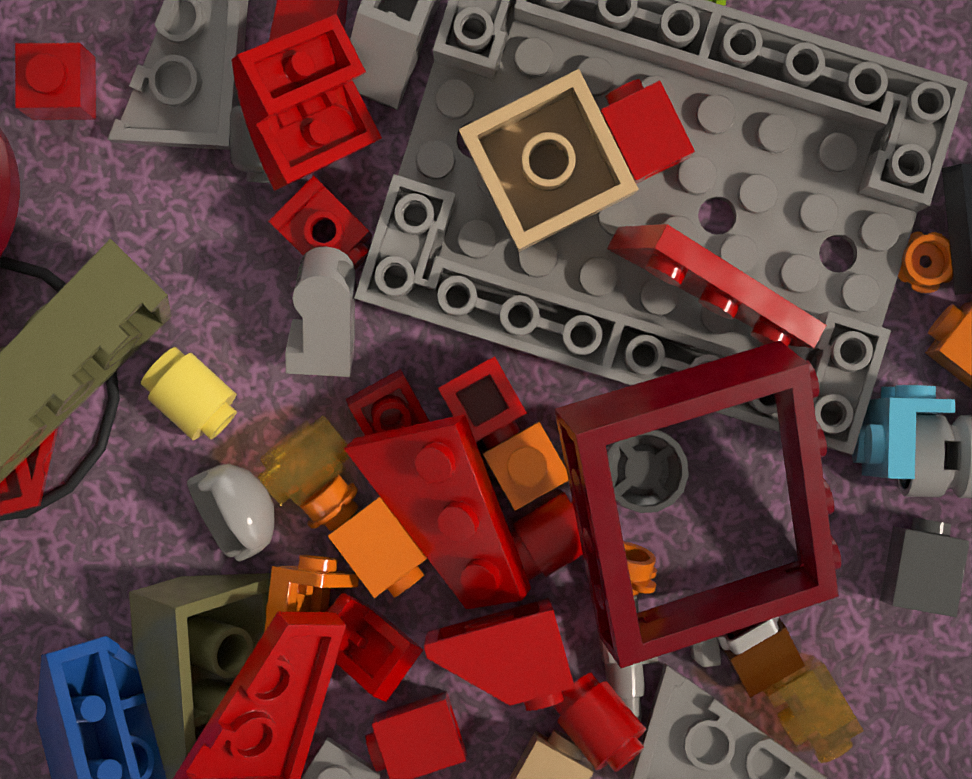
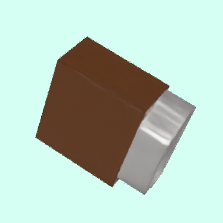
(761, 654)

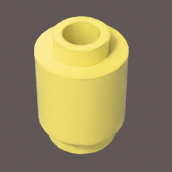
(189, 394)

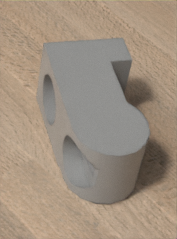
(326, 301)

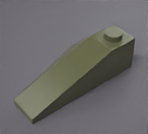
(190, 648)

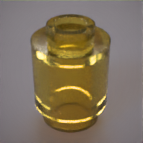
(304, 461)

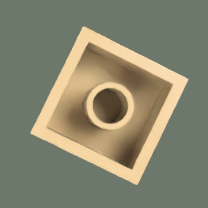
(548, 160)

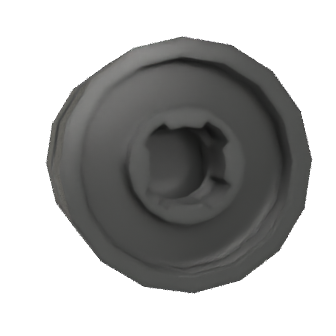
(647, 471)

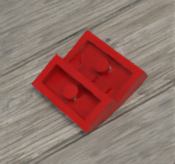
(303, 101)

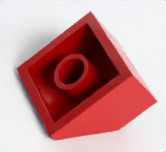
(507, 654)

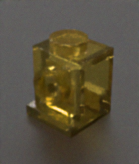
(815, 711)

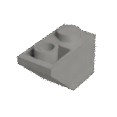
(388, 43)

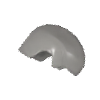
(234, 509)

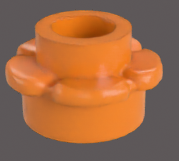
(940, 270)
(331, 505)

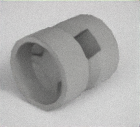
(930, 476)

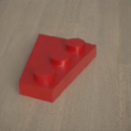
(716, 284)
(447, 505)
(273, 703)

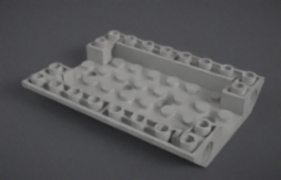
(782, 129)

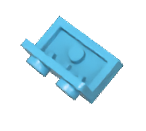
(889, 430)

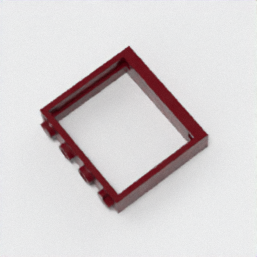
(668, 400)

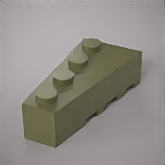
(74, 348)

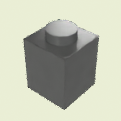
(925, 568)

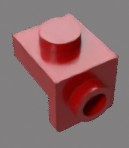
(373, 647)

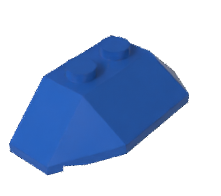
(95, 714)

